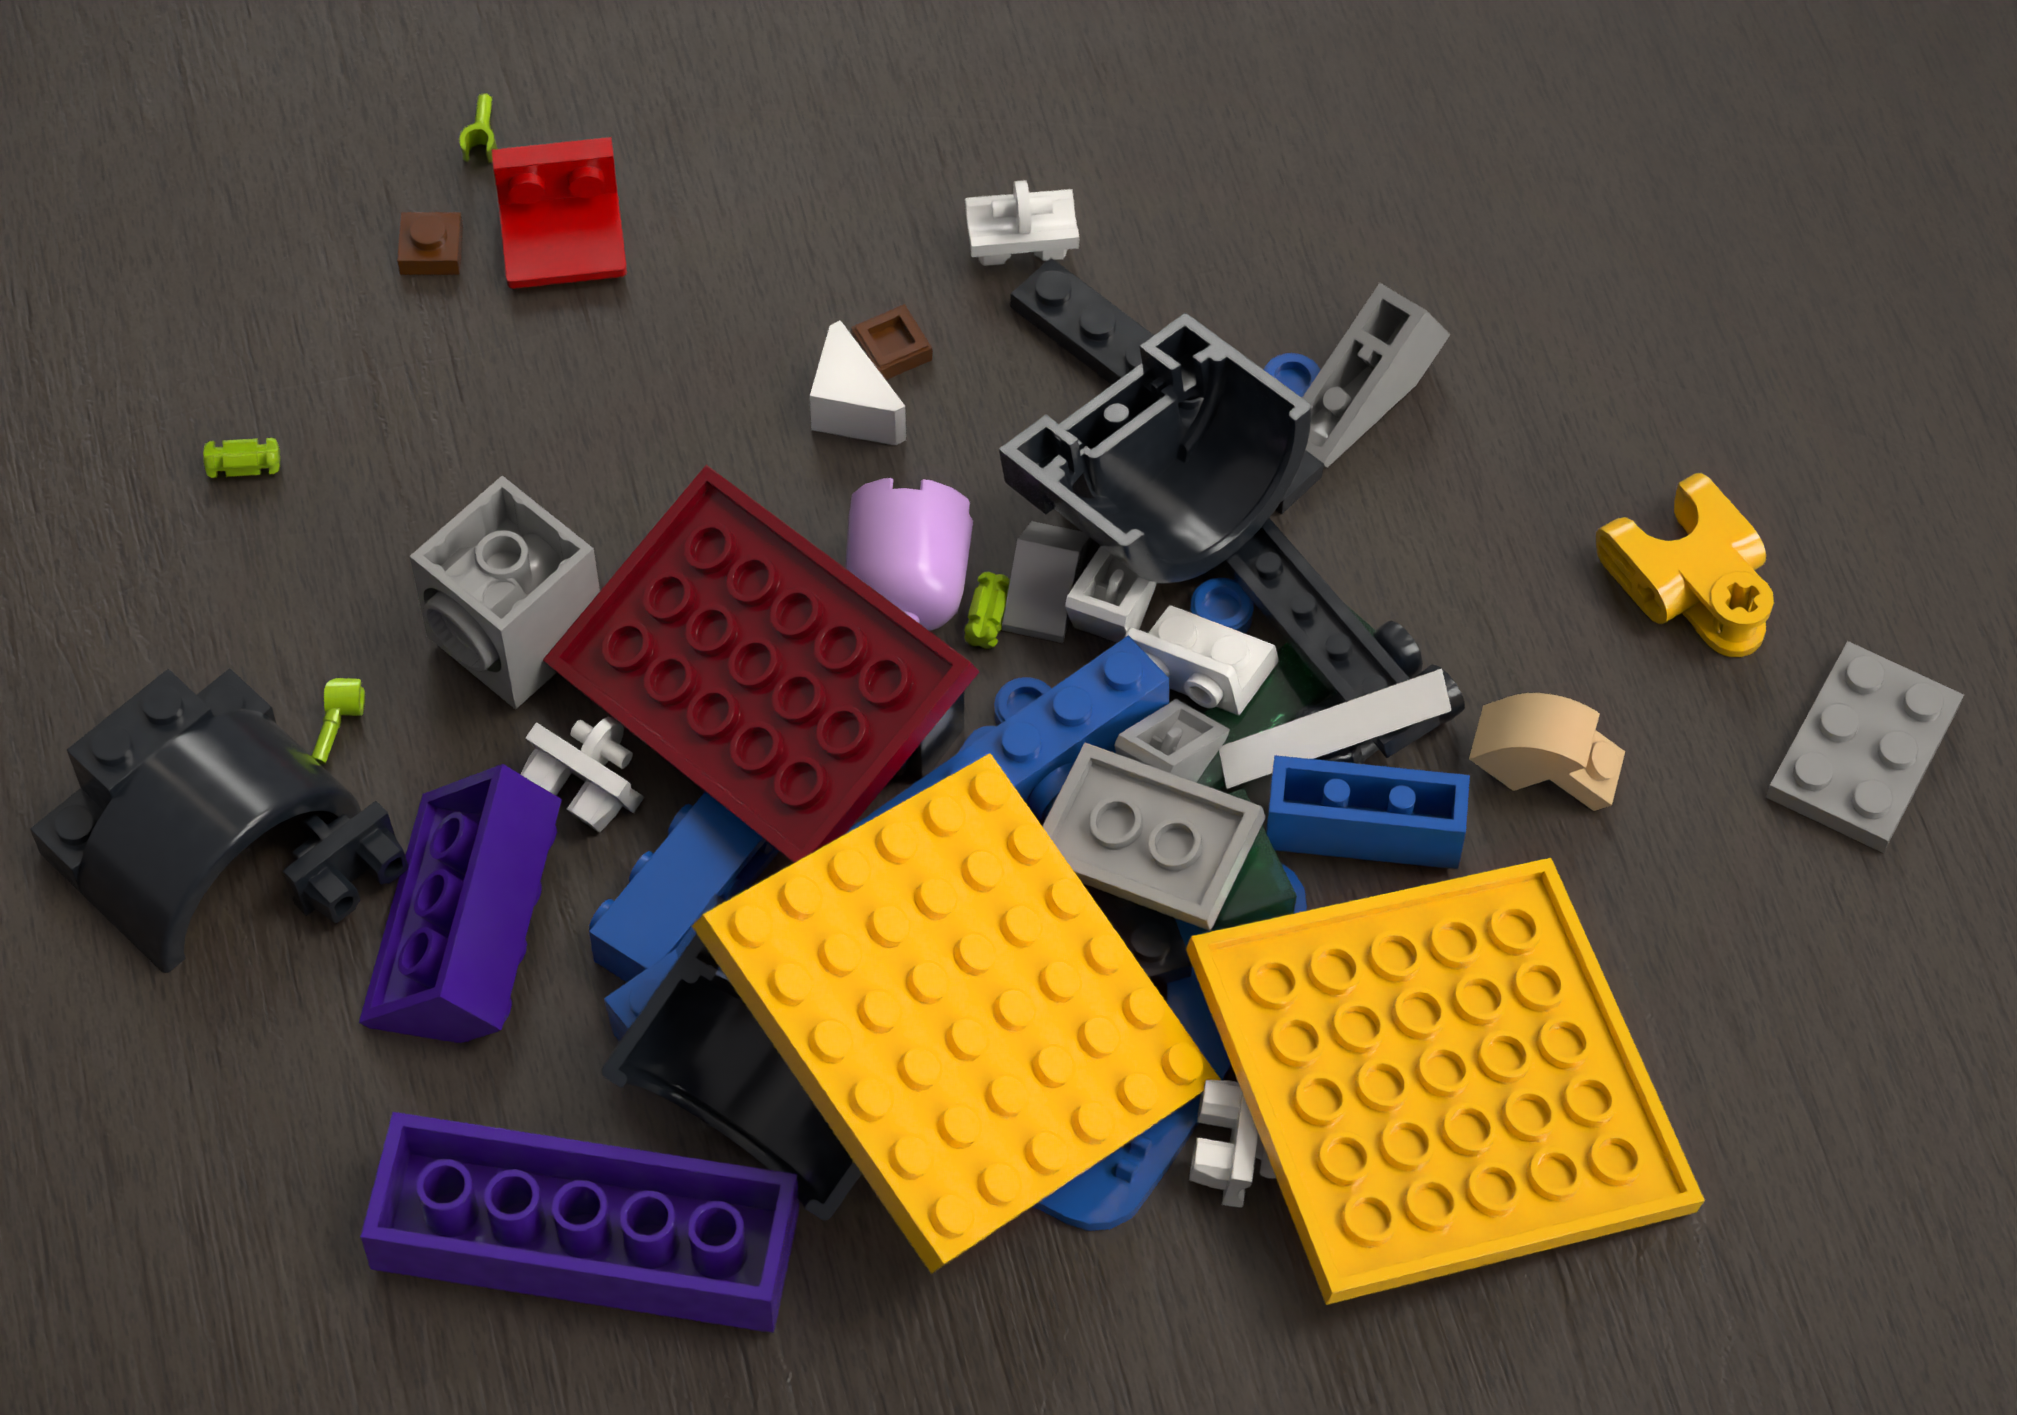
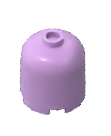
(911, 546)

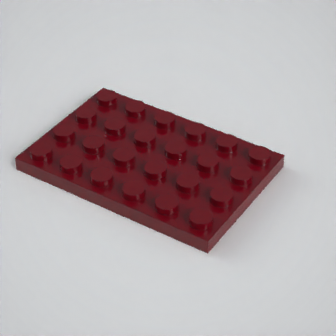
(760, 667)

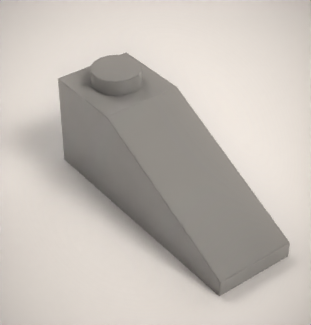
(1370, 371)

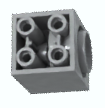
(503, 588)

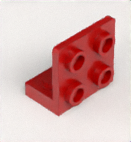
(559, 212)

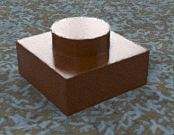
(430, 243)

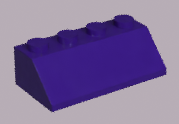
(463, 908)

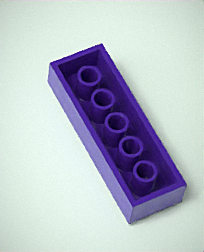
(581, 1221)

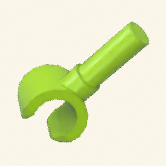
(479, 131)
(341, 698)

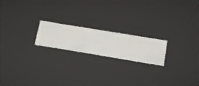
(1336, 727)

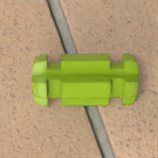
(241, 457)
(987, 610)

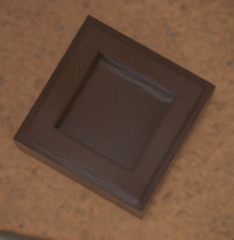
(893, 342)

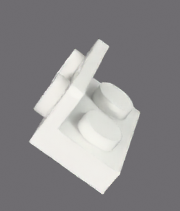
(1207, 659)

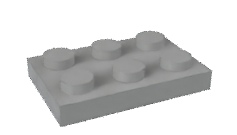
(1864, 746)
(1152, 835)

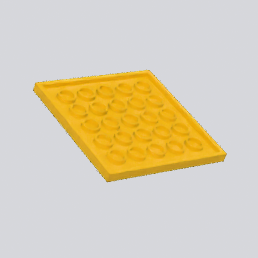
(956, 1008)
(1441, 1079)

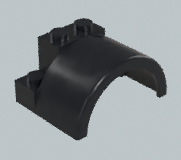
(1149, 486)
(172, 799)
(714, 1060)

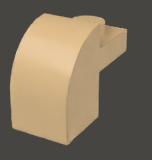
(1544, 739)

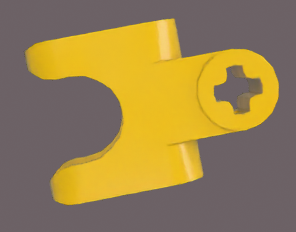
(1701, 575)

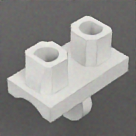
(1021, 224)
(603, 789)
(1222, 1163)

